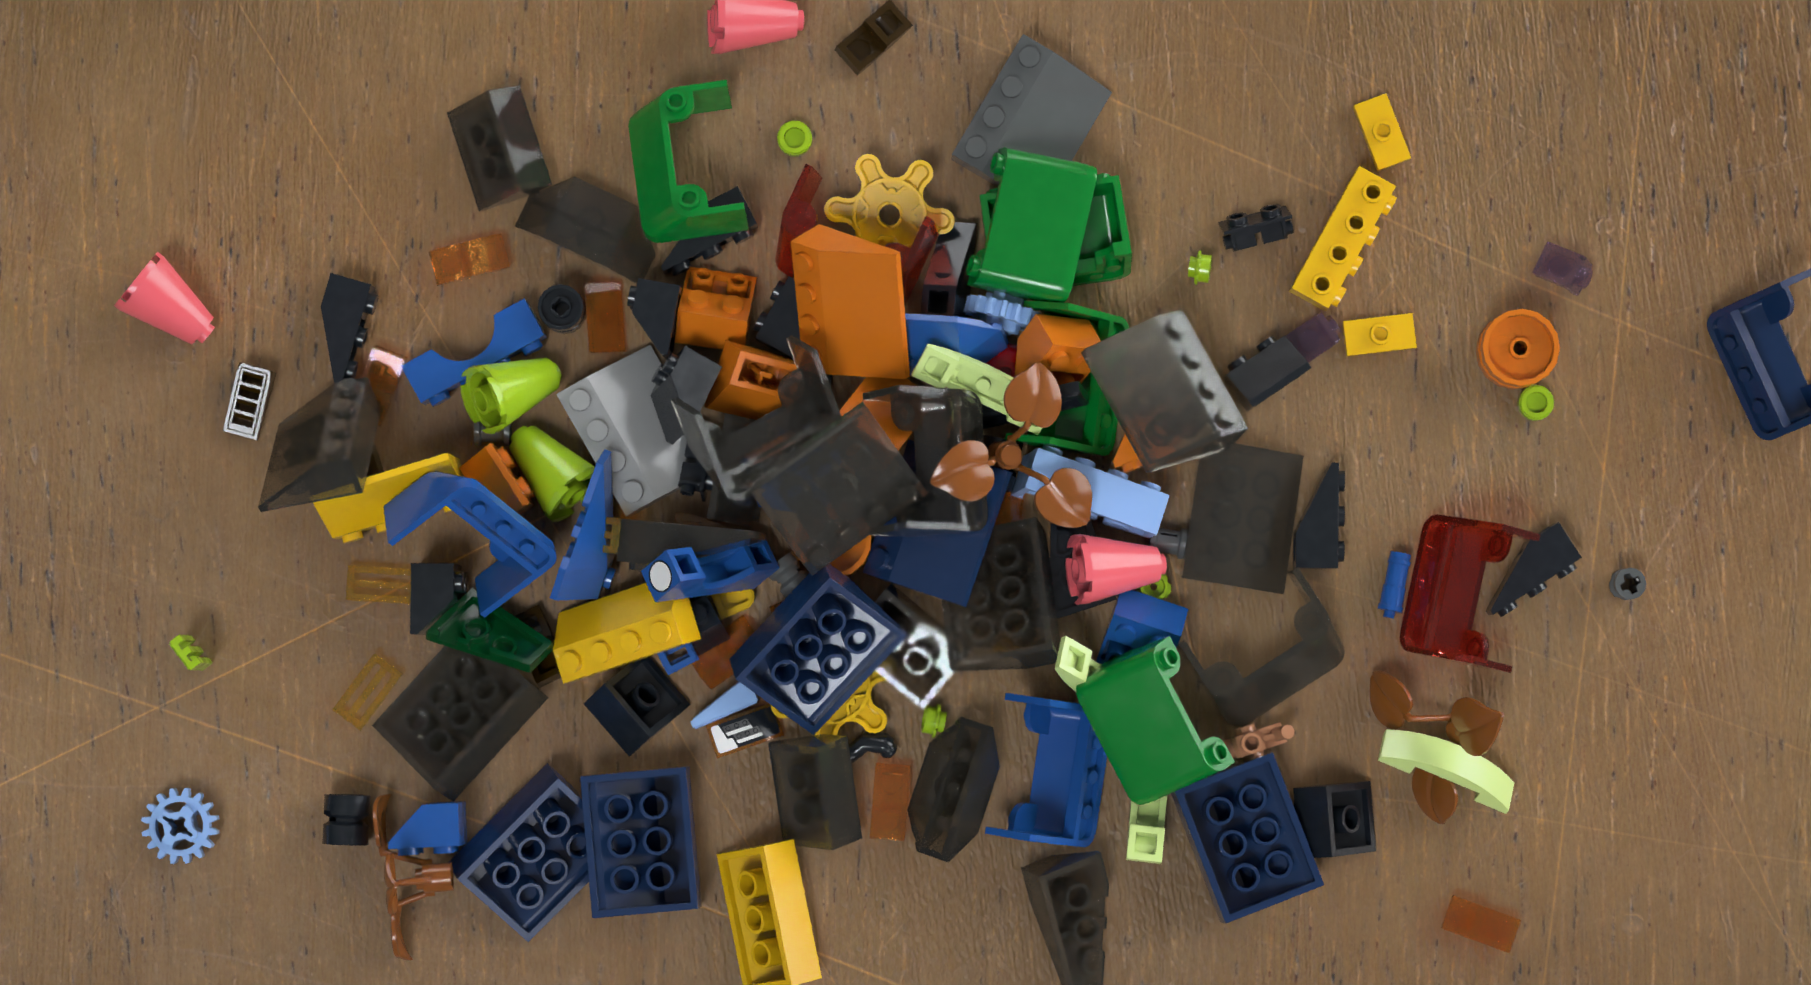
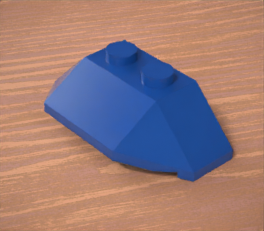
(955, 333)

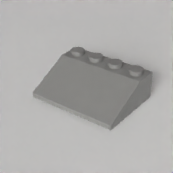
(618, 415)

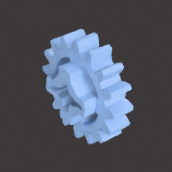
(1000, 309)
(172, 838)

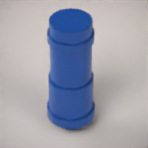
(1395, 582)

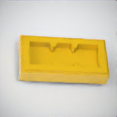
(1381, 132)
(1379, 334)

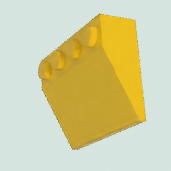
(354, 514)

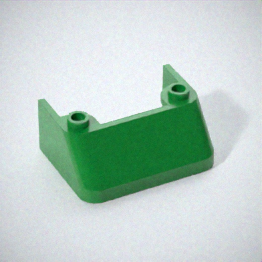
(669, 209)
(1089, 427)

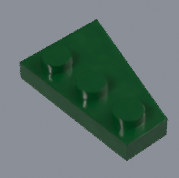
(494, 638)

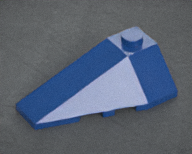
(586, 566)

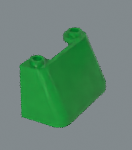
(1034, 226)
(1106, 241)
(1146, 724)

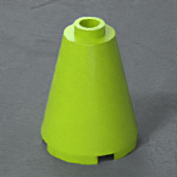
(507, 390)
(551, 470)

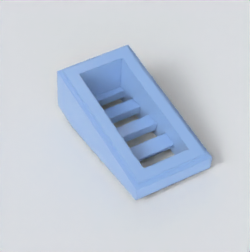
(730, 702)

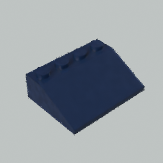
(936, 563)
(816, 648)
(1247, 838)
(640, 842)
(529, 854)

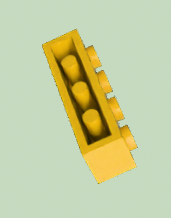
(1342, 239)

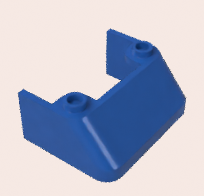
(518, 545)
(1065, 777)

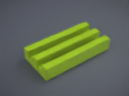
(182, 647)

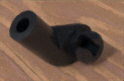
(872, 742)

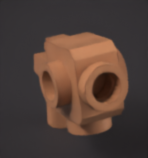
(1251, 741)

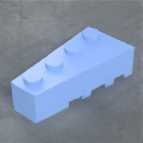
(1120, 501)

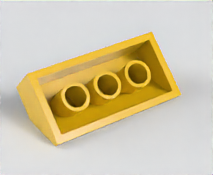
(620, 632)
(769, 915)

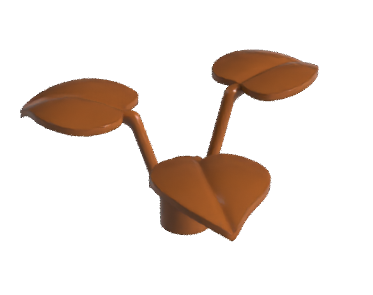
(966, 466)
(1468, 725)
(430, 877)

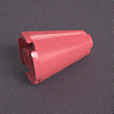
(751, 23)
(166, 302)
(1110, 567)

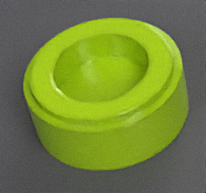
(794, 138)
(1535, 402)

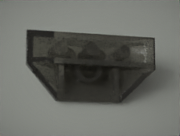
(590, 226)
(953, 789)

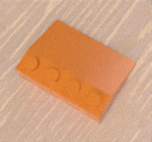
(851, 303)

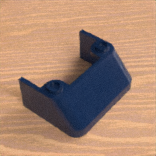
(1762, 359)

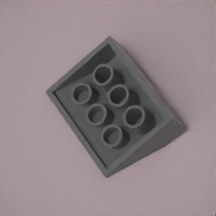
(1032, 107)

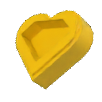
(733, 602)

